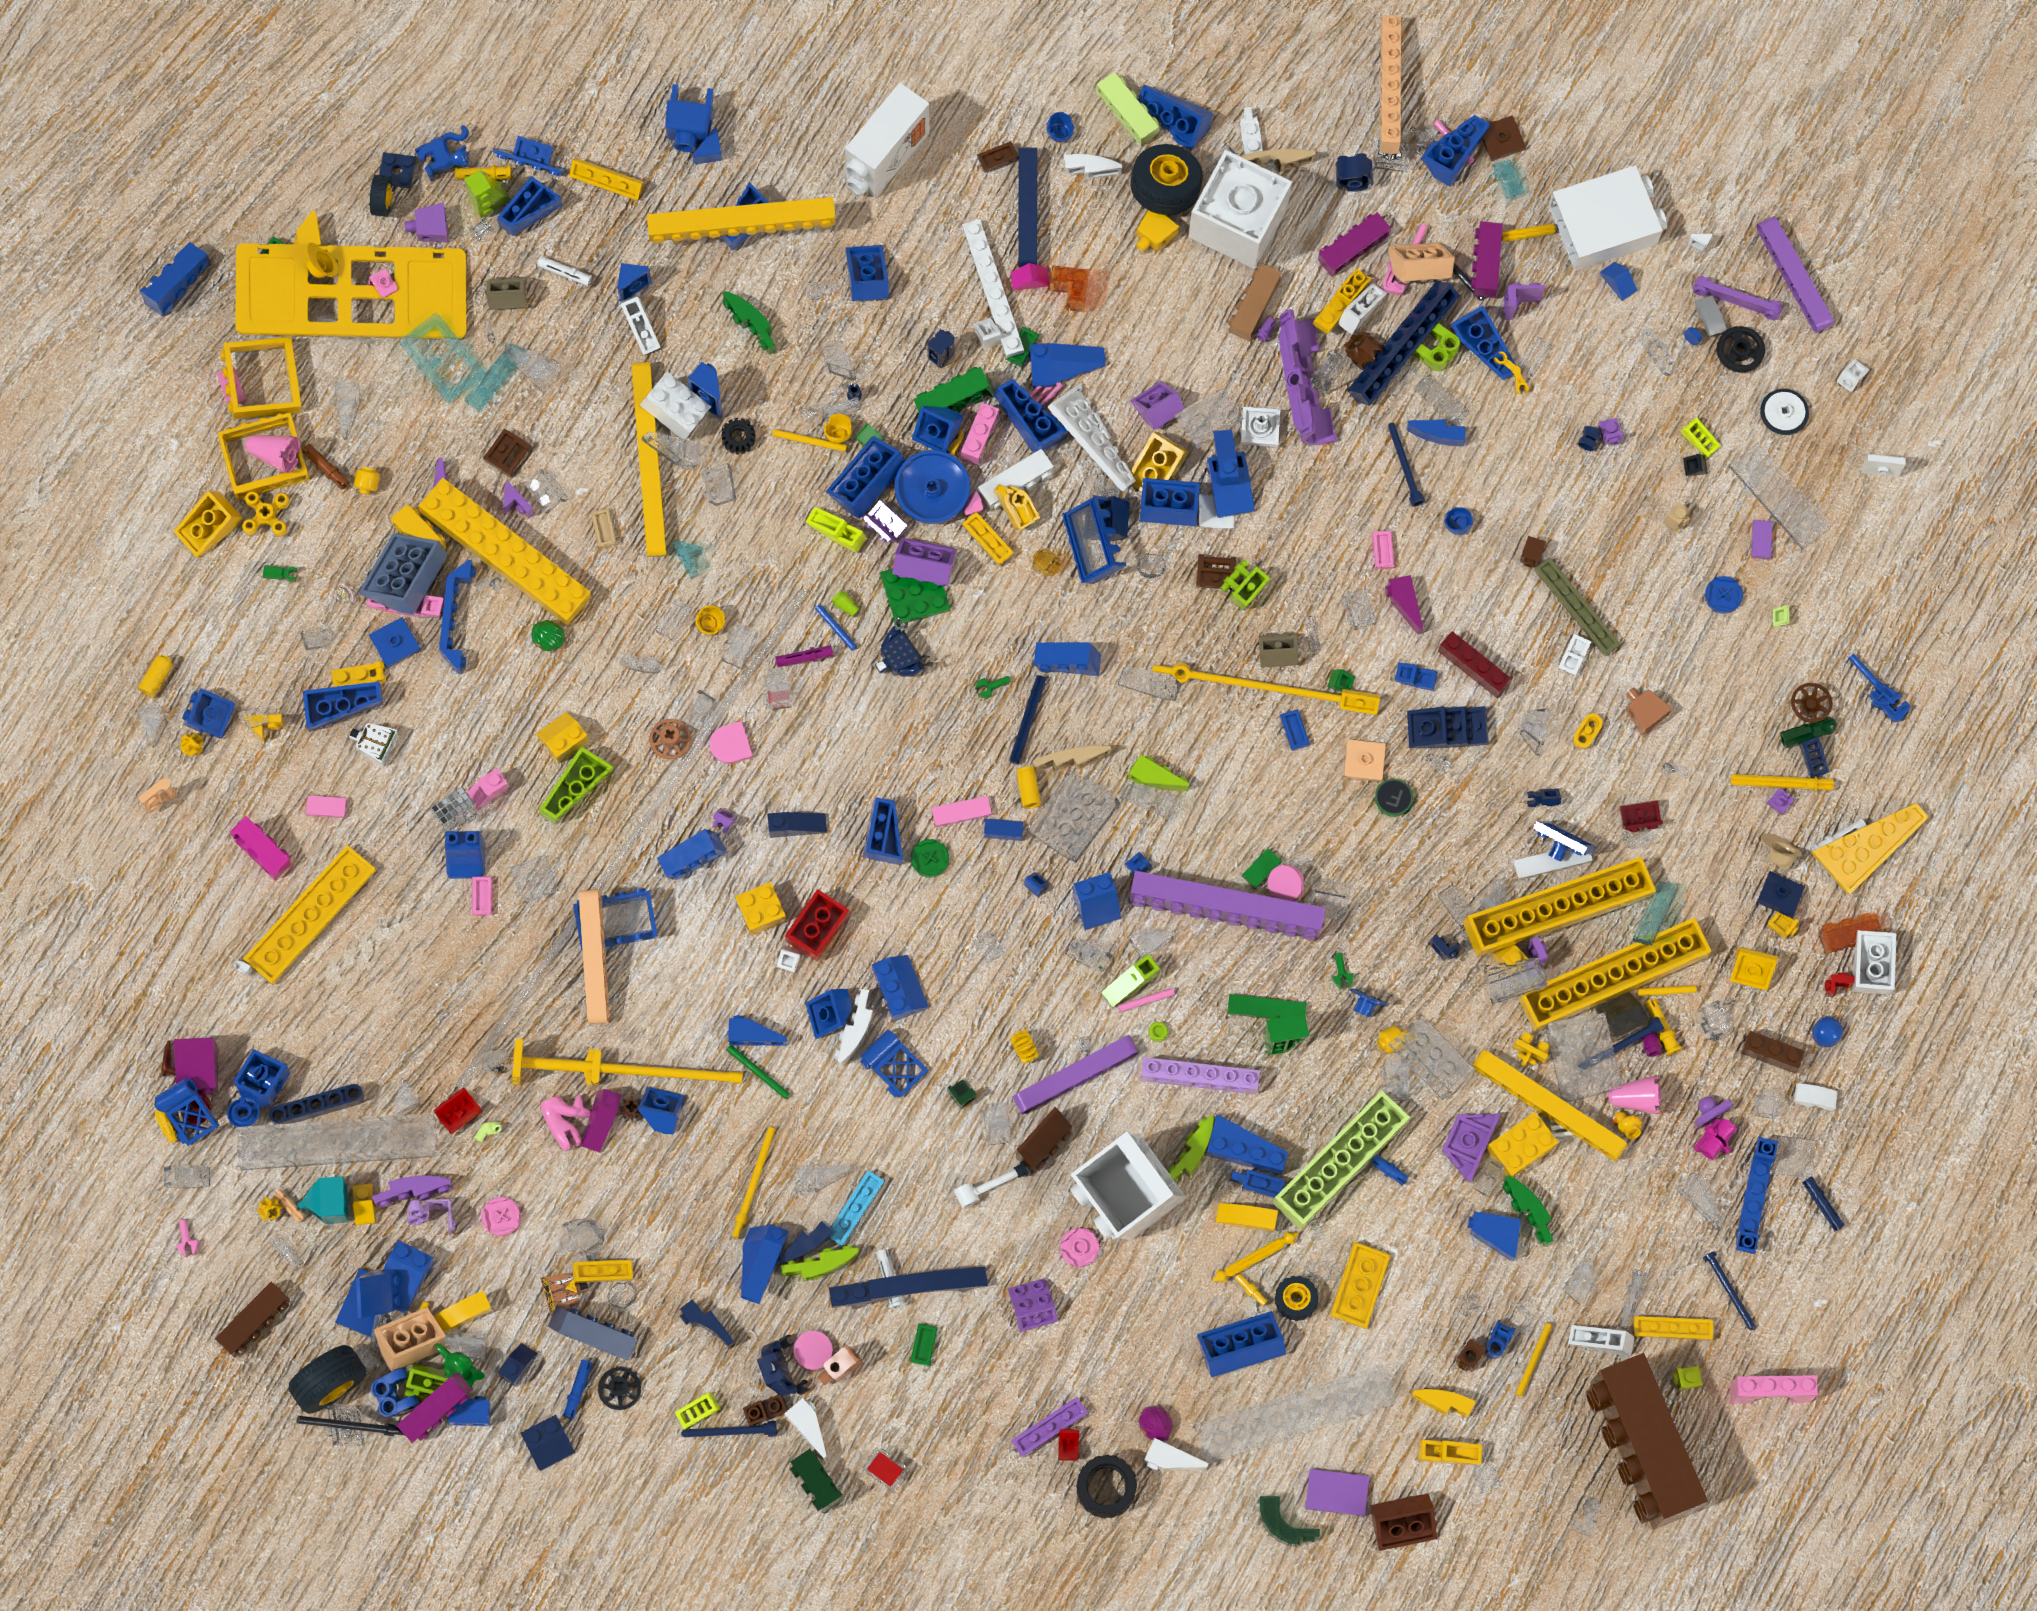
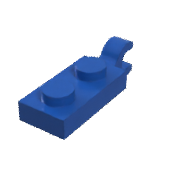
(1259, 1183)

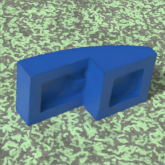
(1416, 677)

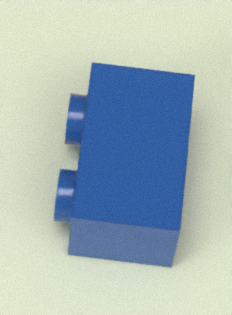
(471, 1413)

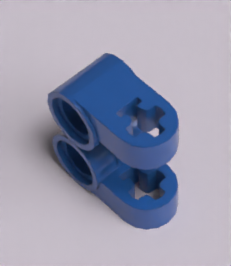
(390, 1395)

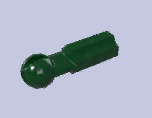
(1806, 731)

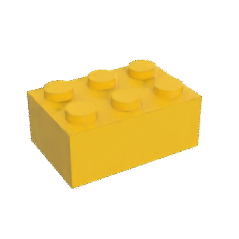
(1522, 1145)

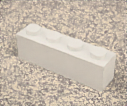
(1022, 475)

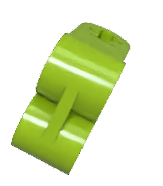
(1445, 337)

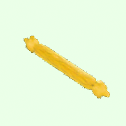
(1255, 1257)

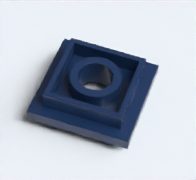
(405, 162)

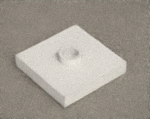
(1883, 465)

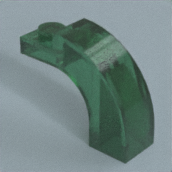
(1277, 1528)

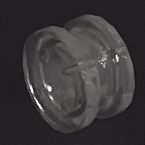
(1084, 1045)

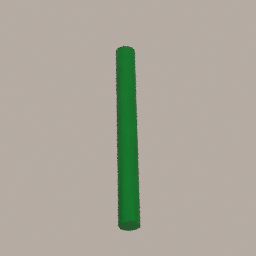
(758, 1072)

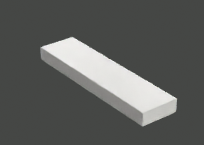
(1544, 864)

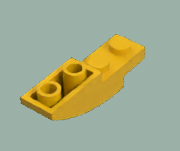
(1342, 299)

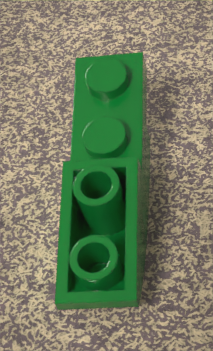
(746, 315)
(1526, 1202)

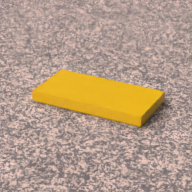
(1360, 1285)

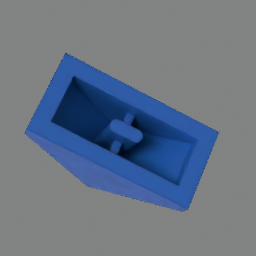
(708, 150)
(1619, 280)

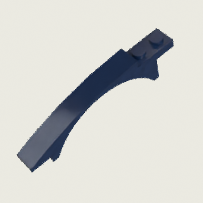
(895, 1286)

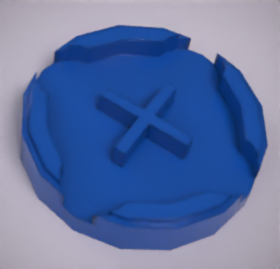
(1723, 594)

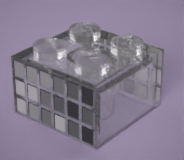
(454, 810)

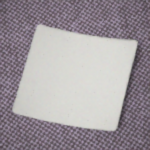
(1208, 514)

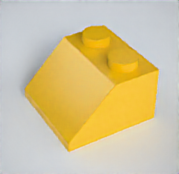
(562, 737)

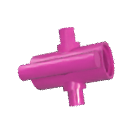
(1716, 1138)

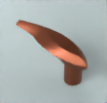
(166, 1069)

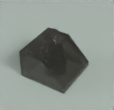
(1624, 1016)

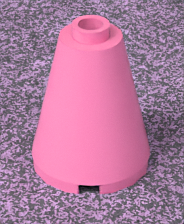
(275, 450)
(1638, 1095)

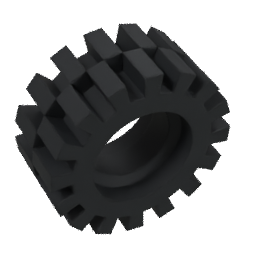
(738, 446)

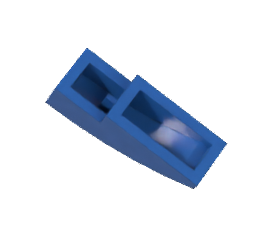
(1437, 432)

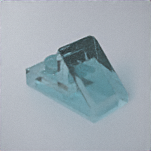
(685, 553)

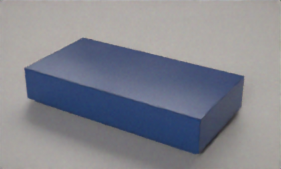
(1294, 730)

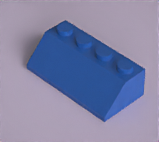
(866, 477)
(1241, 1344)

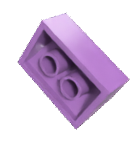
(924, 561)

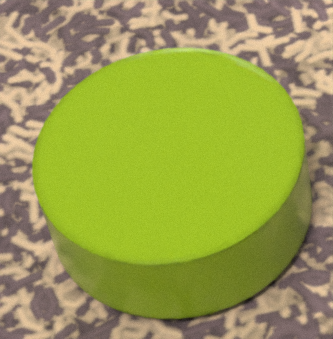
(1158, 1032)

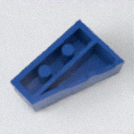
(528, 206)

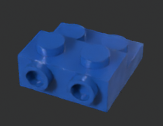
(208, 713)

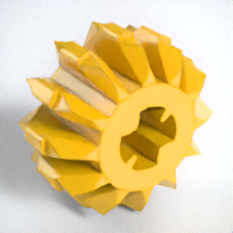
(1024, 1046)

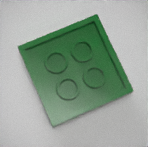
(913, 598)

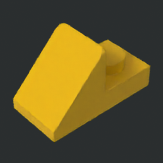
(275, 722)
(363, 1204)

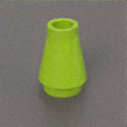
(845, 603)

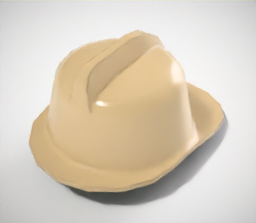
(1780, 851)

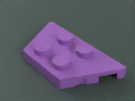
(1468, 1141)

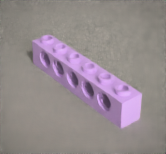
(1200, 1075)

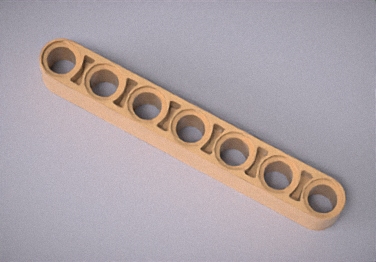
(594, 956)

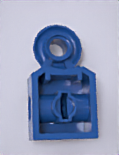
(258, 1086)

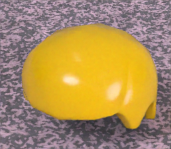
(838, 428)
(710, 620)

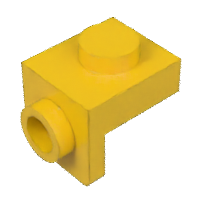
(1783, 925)

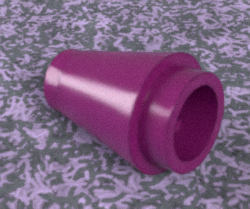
(1652, 1045)

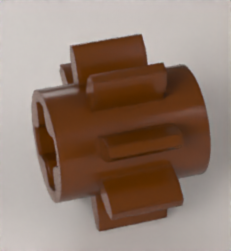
(626, 1107)

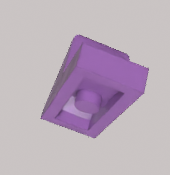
(514, 498)

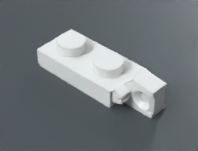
(1250, 132)

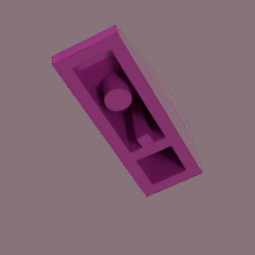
(1404, 600)
(601, 1119)

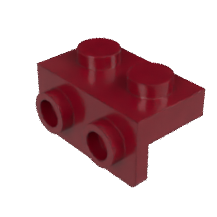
(1640, 815)

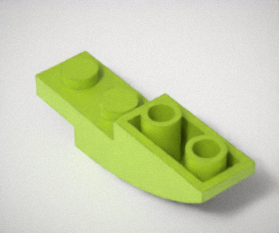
(1197, 1146)
(830, 1262)

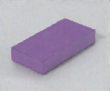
(1761, 539)

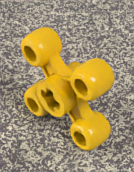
(270, 519)

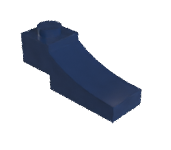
(693, 1315)

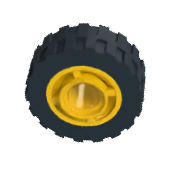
(381, 195)
(1296, 1310)

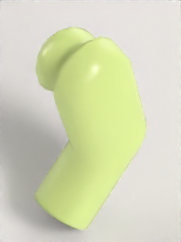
(487, 1129)

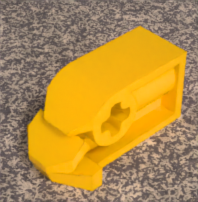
(1016, 505)

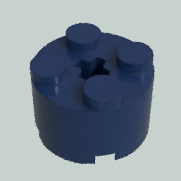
(1354, 172)

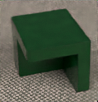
(961, 1094)

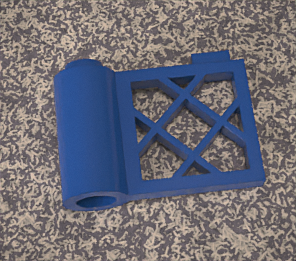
(881, 1052)
(175, 1099)

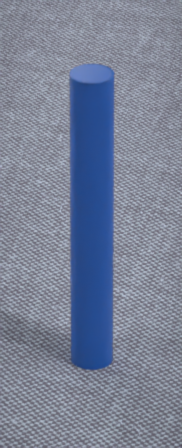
(834, 625)

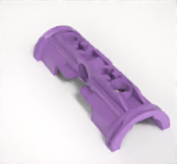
(1296, 344)

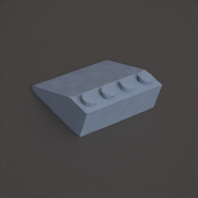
(404, 572)

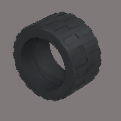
(1116, 1464)

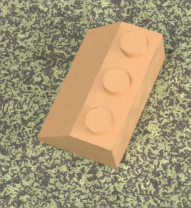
(1421, 262)
(409, 1339)

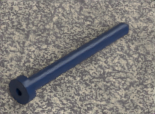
(1729, 1289)

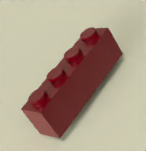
(1474, 664)

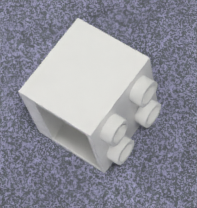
(1240, 209)
(1126, 1187)

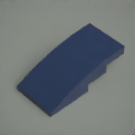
(1447, 727)

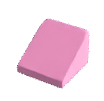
(974, 504)

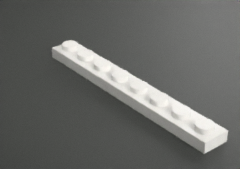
(993, 288)

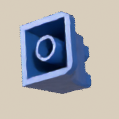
(464, 854)

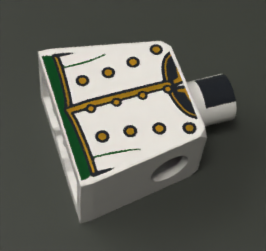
(375, 742)

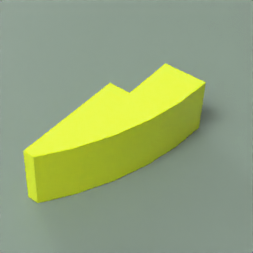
(836, 529)

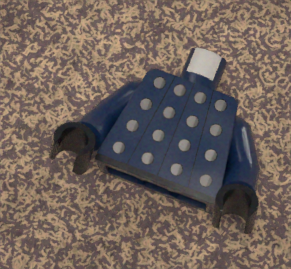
(900, 654)
(775, 1370)

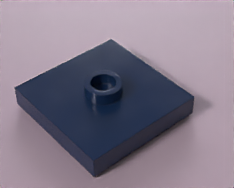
(1780, 894)

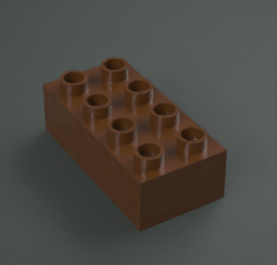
(1647, 1441)

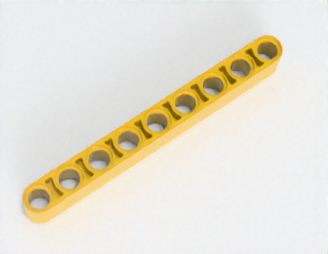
(1549, 1105)

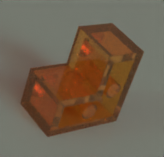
(1070, 281)

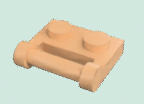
(152, 800)

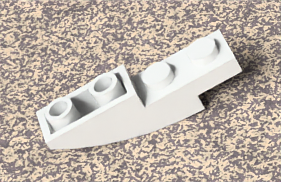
(854, 1035)

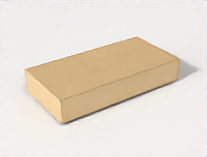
(604, 528)

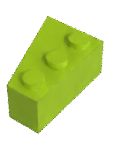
(485, 193)

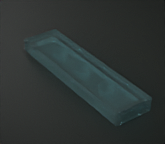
(490, 383)
(1655, 913)

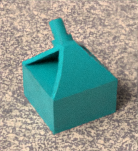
(327, 1200)

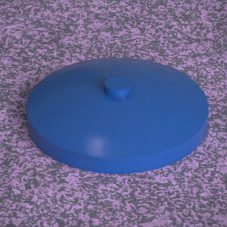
(932, 487)

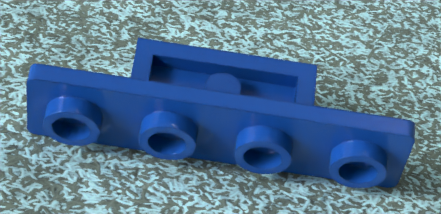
(533, 153)

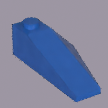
(1482, 338)

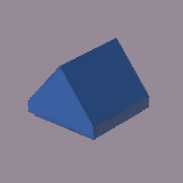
(1035, 883)

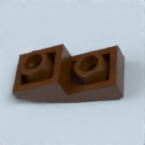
(765, 1410)

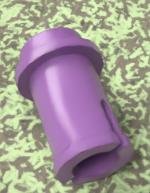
(1264, 332)

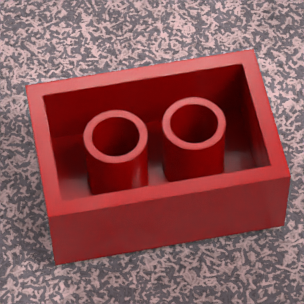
(817, 925)

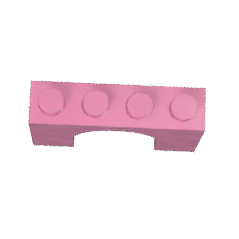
(1798, 1388)

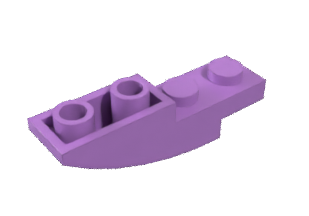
(420, 1186)

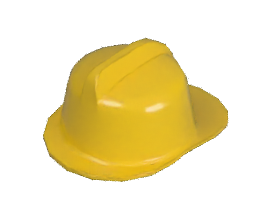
(320, 262)

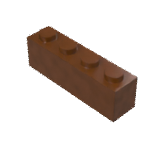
(253, 1319)

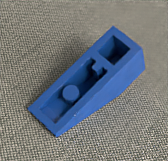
(1226, 457)
(749, 1033)

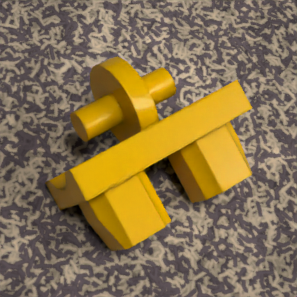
(1523, 1045)

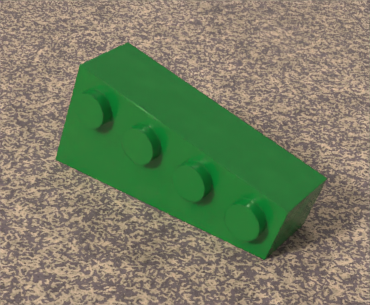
(958, 392)

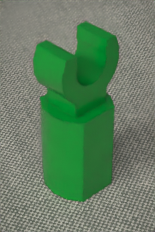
(279, 573)

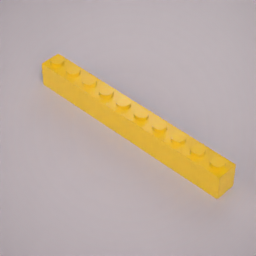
(741, 219)

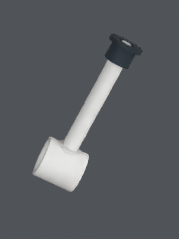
(968, 1195)

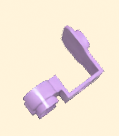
(418, 1212)

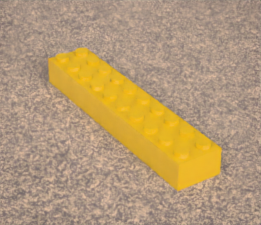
(504, 551)
(1559, 906)
(1615, 975)

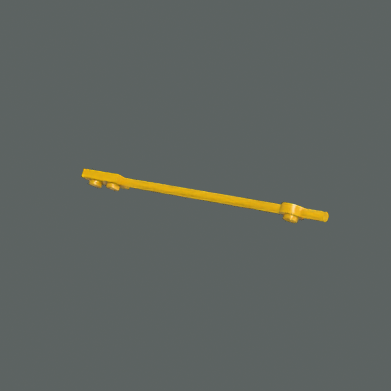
(1349, 700)

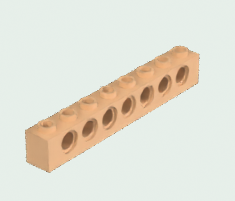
(1390, 84)

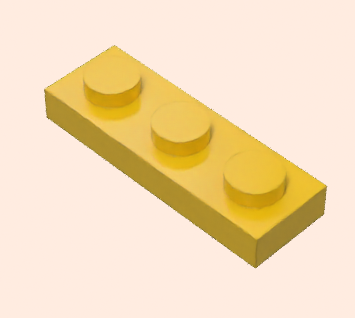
(987, 538)
(602, 1271)

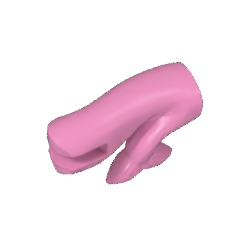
(559, 1127)

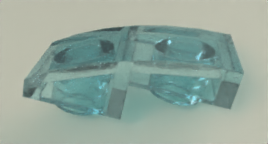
(1508, 176)

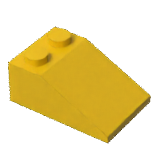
(1158, 460)
(207, 523)

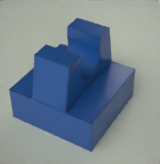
(1138, 863)

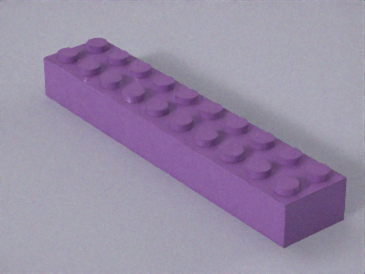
(1227, 905)

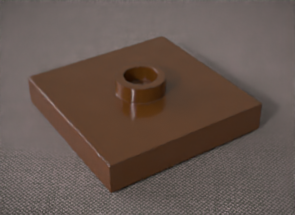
(1503, 138)

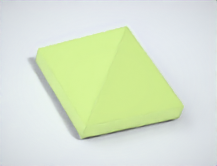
(1781, 616)

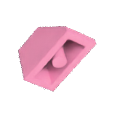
(488, 788)

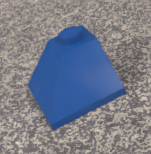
(937, 427)
(829, 1011)
(661, 1109)

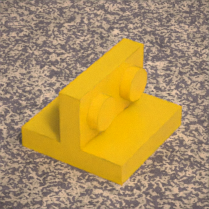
(1753, 968)

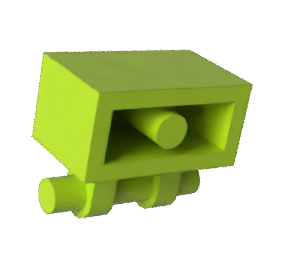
(1248, 588)
(424, 1379)

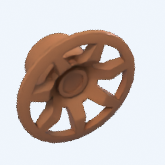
(670, 738)

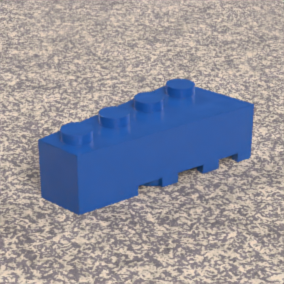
(175, 279)
(1030, 419)
(340, 702)
(1244, 1148)

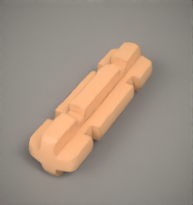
(289, 1206)

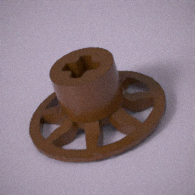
(1811, 704)

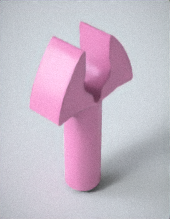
(186, 1239)

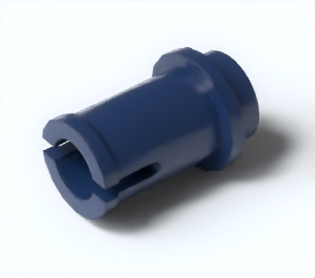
(851, 390)

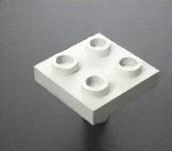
(1260, 426)

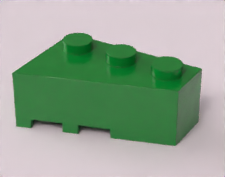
(1283, 1032)

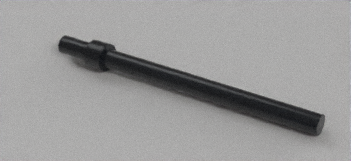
(387, 1429)

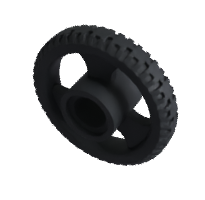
(1736, 333)

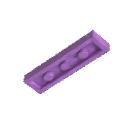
(1049, 1427)

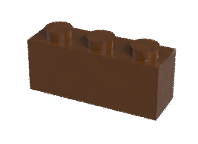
(1772, 1052)

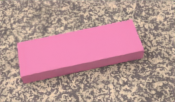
(961, 811)

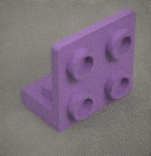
(1521, 293)
(1033, 1304)

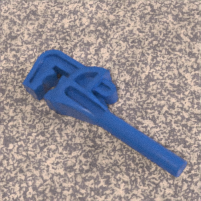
(1883, 696)

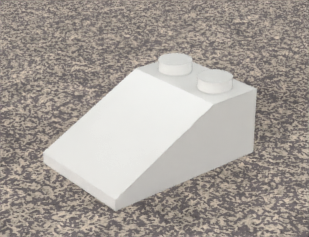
(1874, 962)

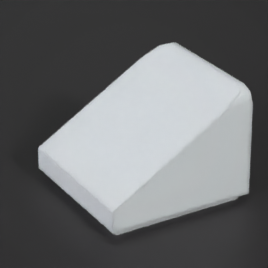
(1700, 241)
(789, 958)

